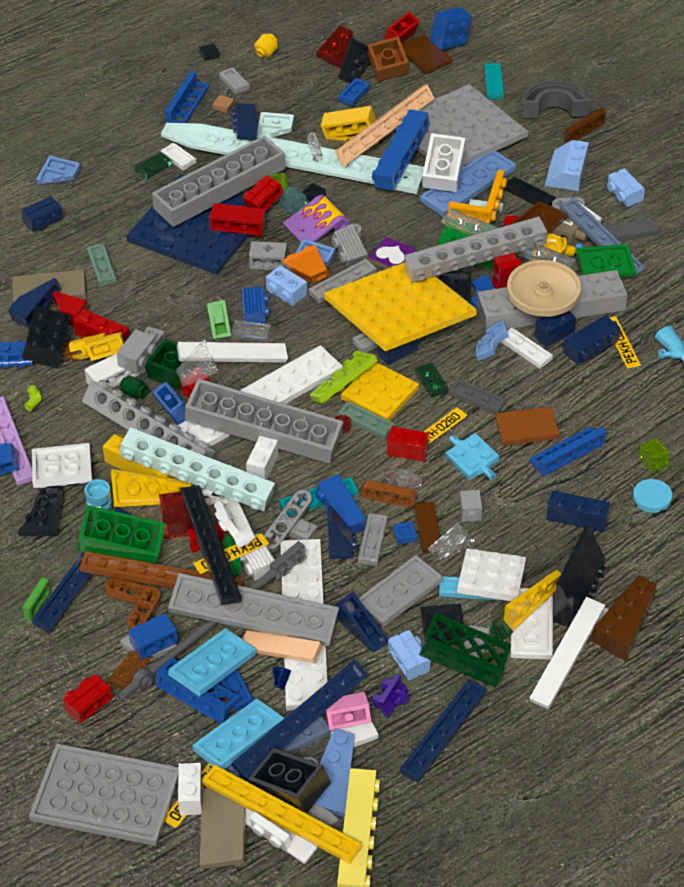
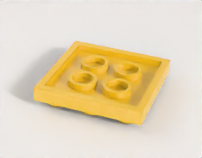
(380, 391)

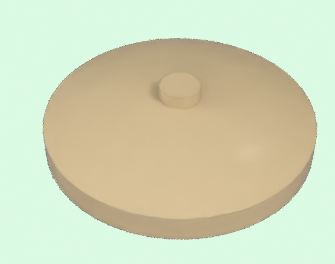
(544, 288)

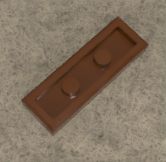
(585, 126)
(426, 524)

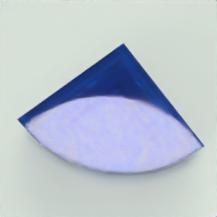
(281, 676)

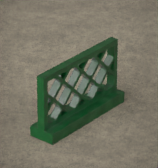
(460, 659)

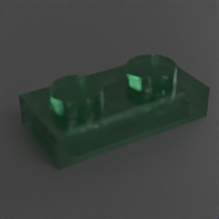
(153, 166)
(431, 380)

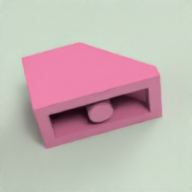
(349, 711)

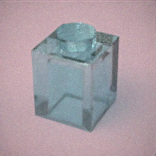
(292, 200)

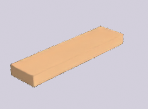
(283, 646)

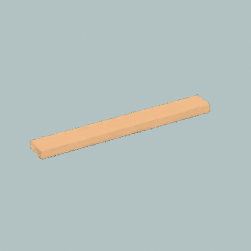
(383, 125)

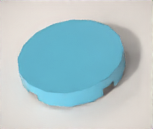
(652, 495)

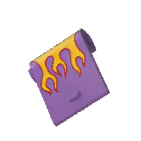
(316, 219)

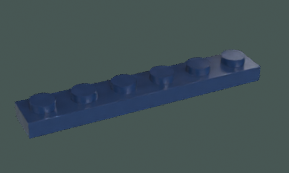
(443, 731)

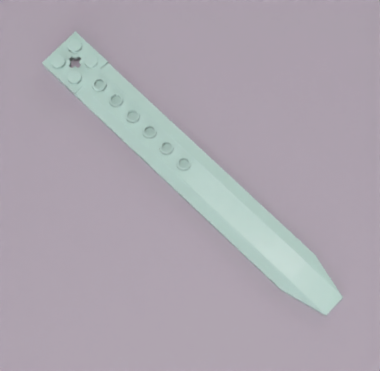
(297, 154)

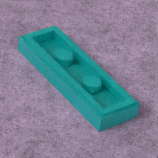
(493, 81)

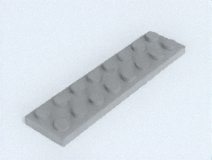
(256, 611)

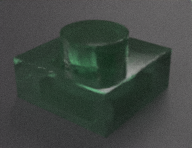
(499, 629)

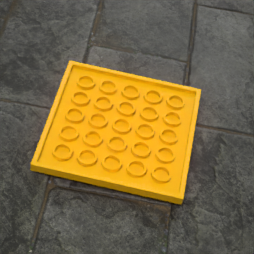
(398, 310)

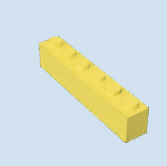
(358, 825)

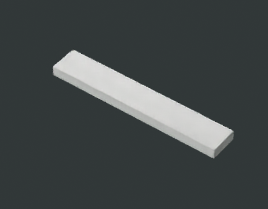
(238, 351)
(567, 653)

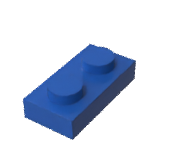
(354, 91)

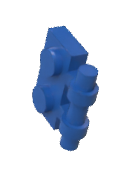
(11, 355)

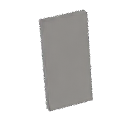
(400, 590)

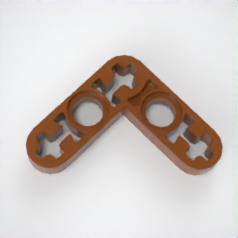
(119, 589)

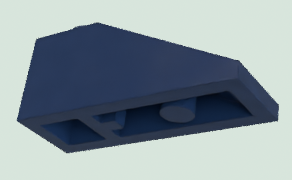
(23, 307)
(339, 537)
(360, 623)

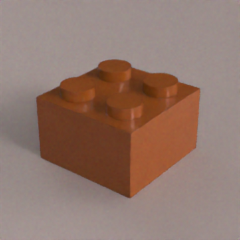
(388, 59)

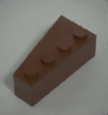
(624, 620)

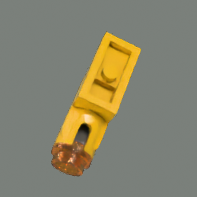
(94, 346)

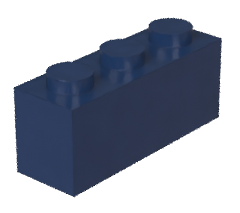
(244, 121)
(591, 339)
(578, 511)

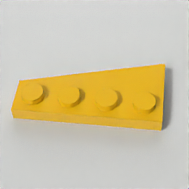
(141, 489)
(528, 602)

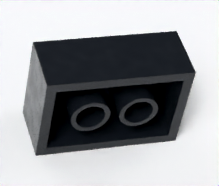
(46, 336)
(291, 779)

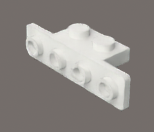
(234, 520)
(280, 837)

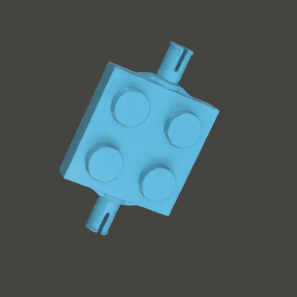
(472, 456)

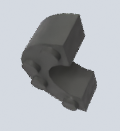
(555, 94)

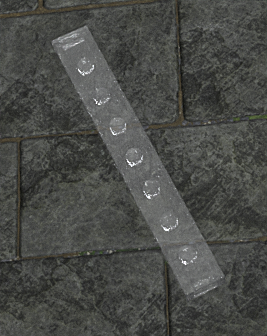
(474, 226)

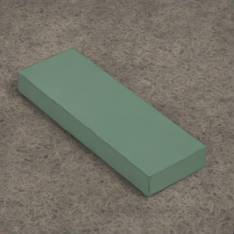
(101, 264)
(367, 420)

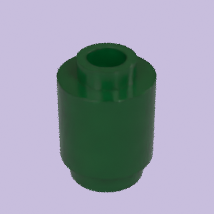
(134, 387)

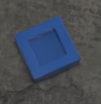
(405, 533)

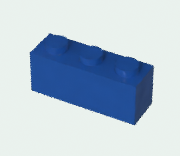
(335, 494)

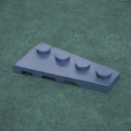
(337, 764)

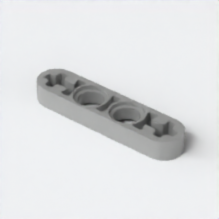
(288, 522)

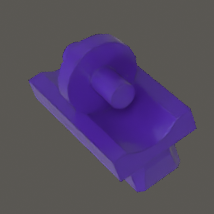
(394, 694)

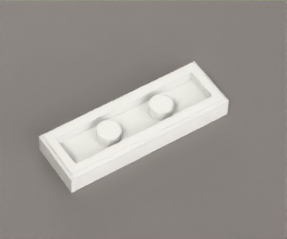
(527, 348)

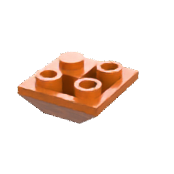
(307, 264)

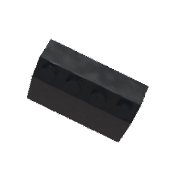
(579, 578)

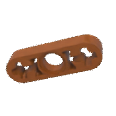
(375, 491)

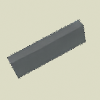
(477, 396)

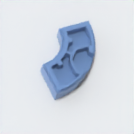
(494, 335)

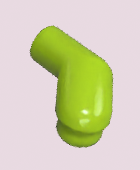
(35, 398)

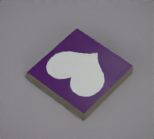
(389, 253)

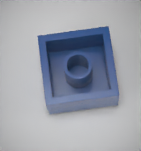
(450, 28)

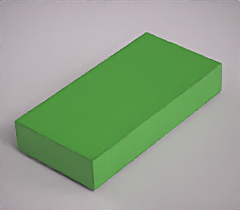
(36, 599)

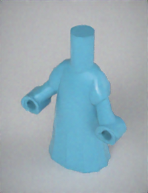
(672, 342)

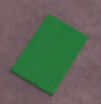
(606, 259)

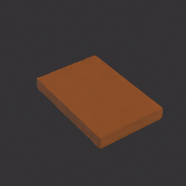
(527, 426)

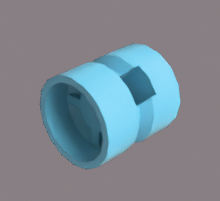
(98, 494)

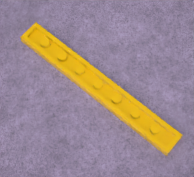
(282, 814)

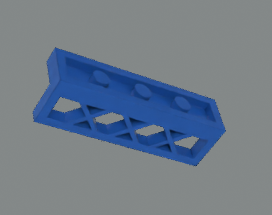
(181, 101)
(568, 450)
(207, 703)

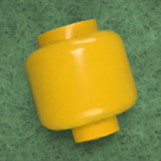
(266, 45)

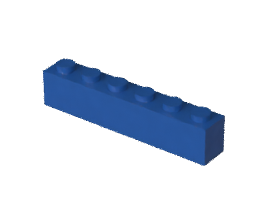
(401, 150)

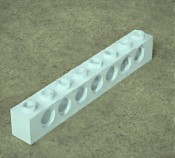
(207, 468)

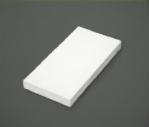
(535, 635)

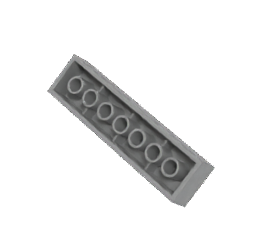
(218, 180)
(599, 295)
(256, 416)

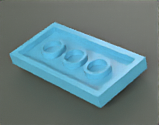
(212, 662)
(237, 734)

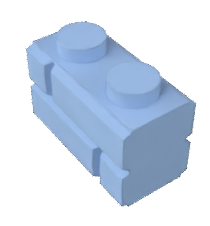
(625, 187)
(405, 651)

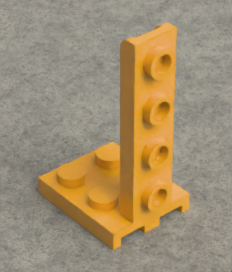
(488, 213)

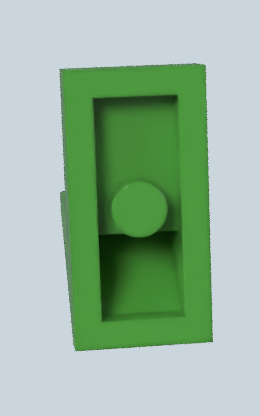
(218, 319)

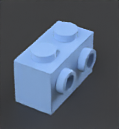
(286, 285)

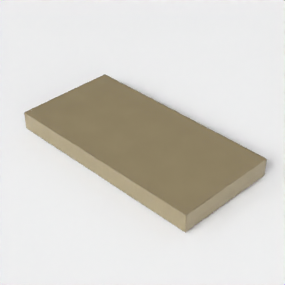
(70, 282)
(221, 831)

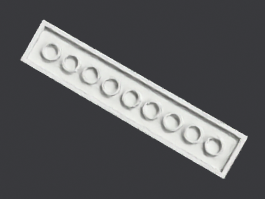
(280, 386)
(304, 583)

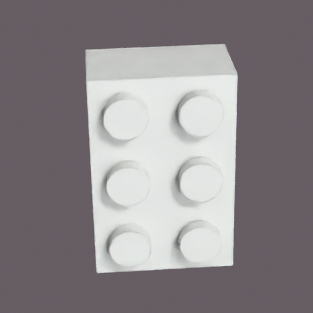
(443, 162)

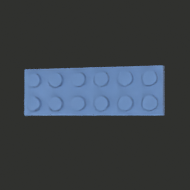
(473, 180)

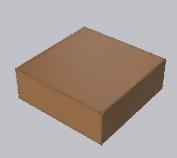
(223, 103)

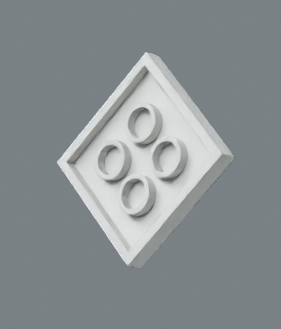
(61, 465)
(491, 575)

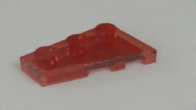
(335, 46)

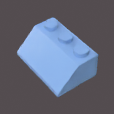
(568, 165)

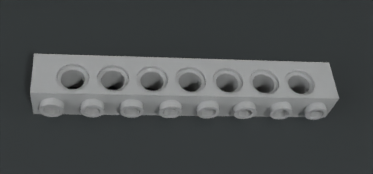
(475, 249)
(95, 398)

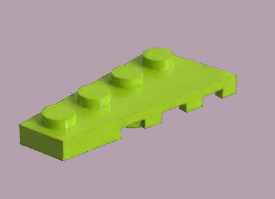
(340, 378)

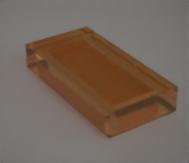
(127, 669)

